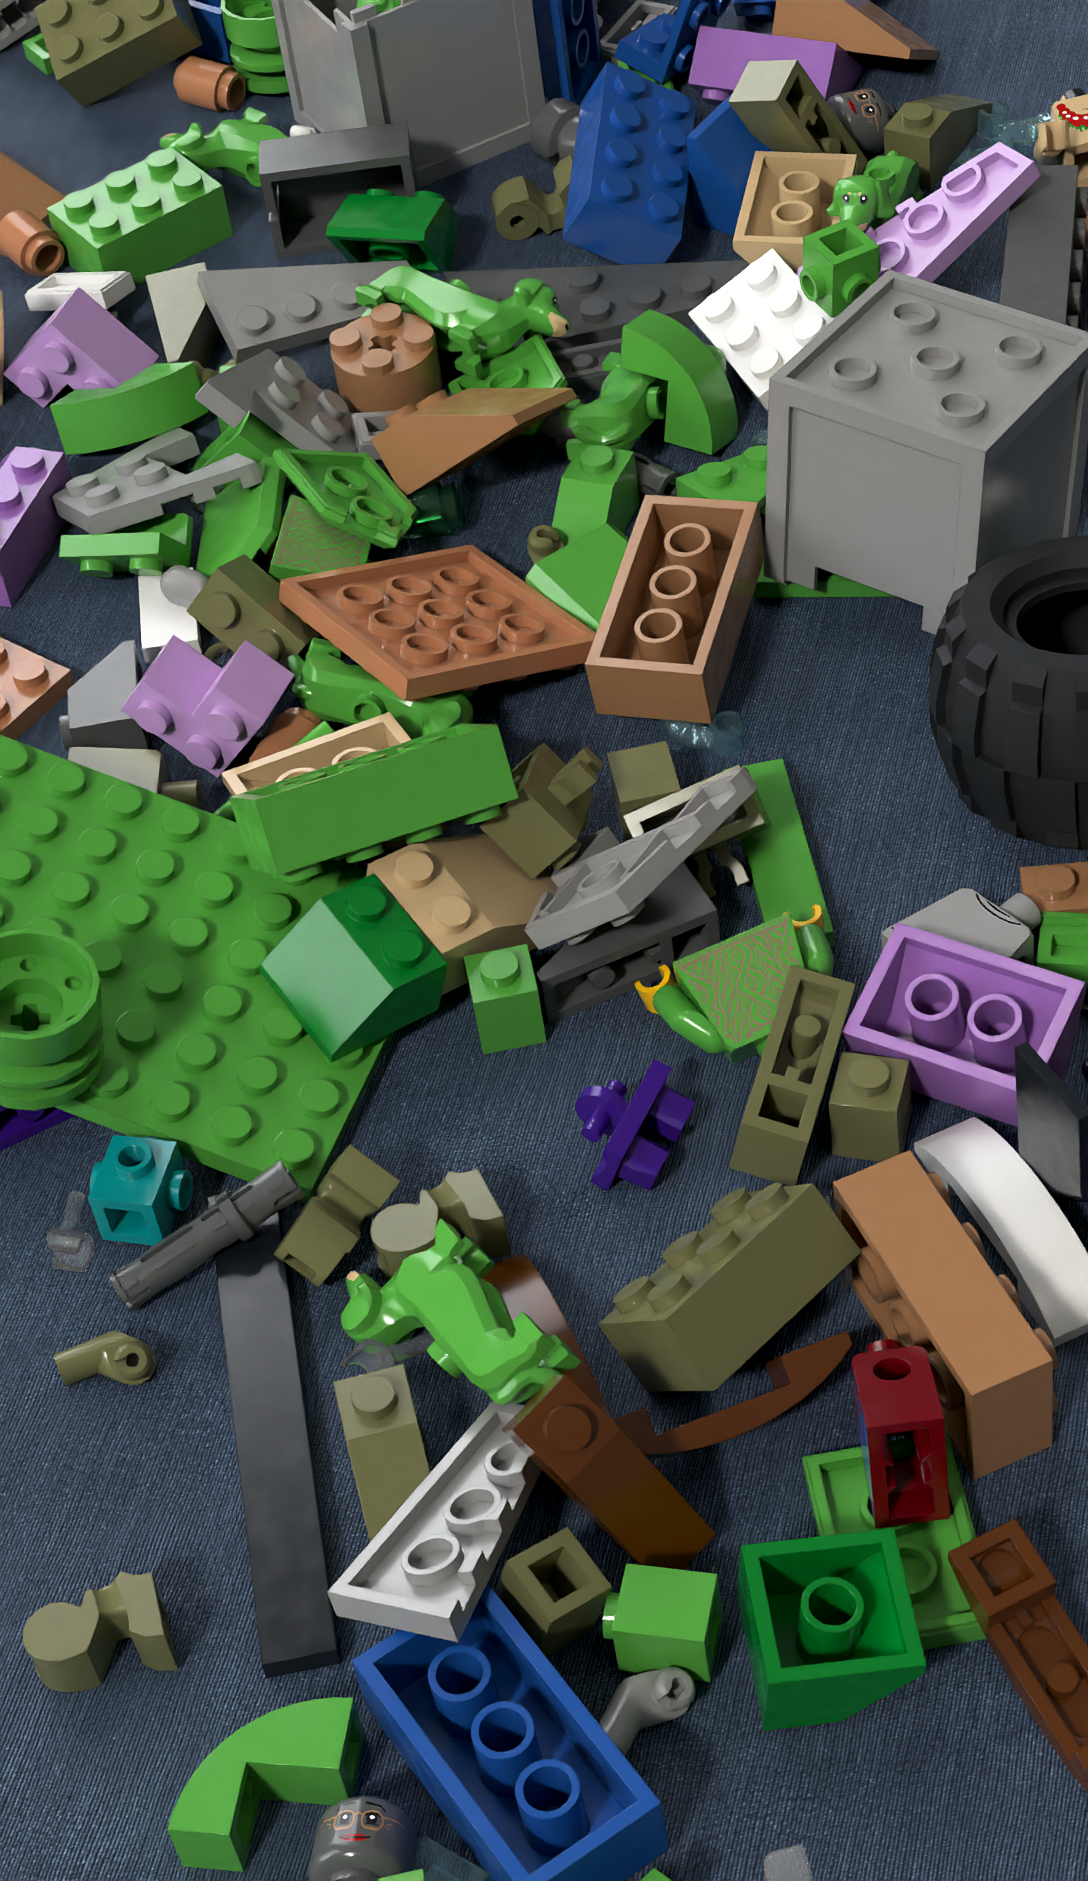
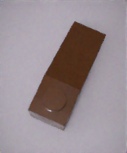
(608, 1476)

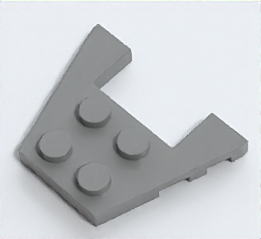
(283, 399)
(142, 482)
(613, 879)

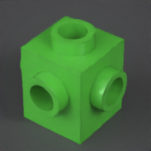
(838, 266)

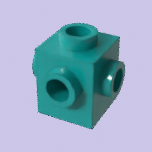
(139, 1189)

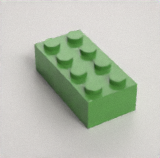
(374, 799)

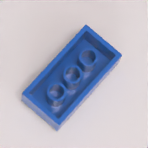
(629, 169)
(511, 1753)

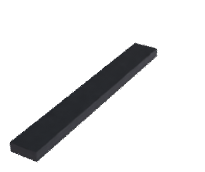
(275, 1457)

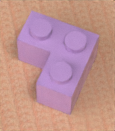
(78, 348)
(207, 708)

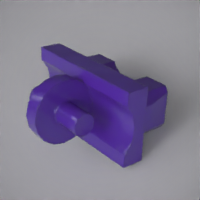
(627, 1152)

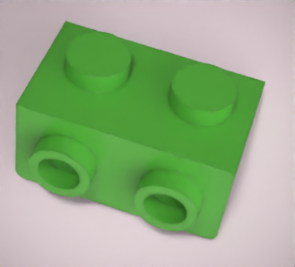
(138, 548)

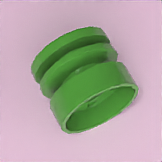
(255, 44)
(47, 1019)

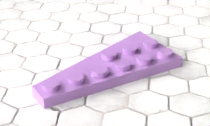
(943, 225)

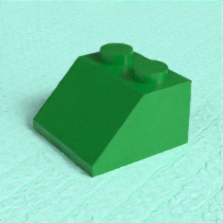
(396, 229)
(355, 969)
(826, 1625)

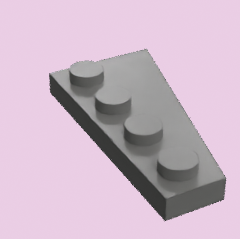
(285, 304)
(446, 1537)

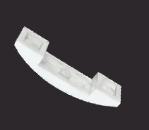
(1017, 1220)

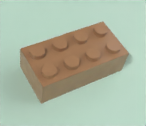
(676, 609)
(933, 1289)

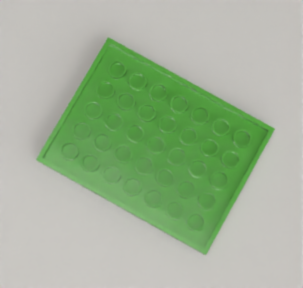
(178, 941)

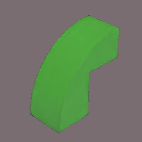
(699, 397)
(132, 412)
(288, 1755)

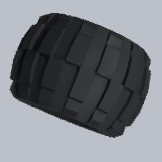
(1016, 692)

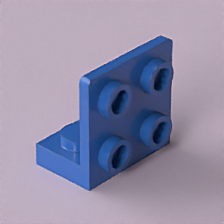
(669, 41)

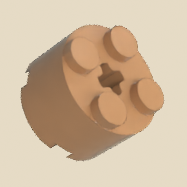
(385, 360)

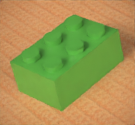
(142, 217)

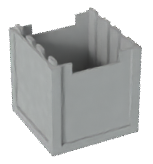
(448, 67)
(923, 442)

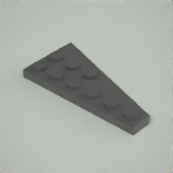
(609, 296)

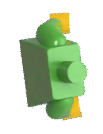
(312, 545)
(736, 985)

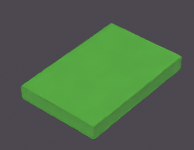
(843, 1505)

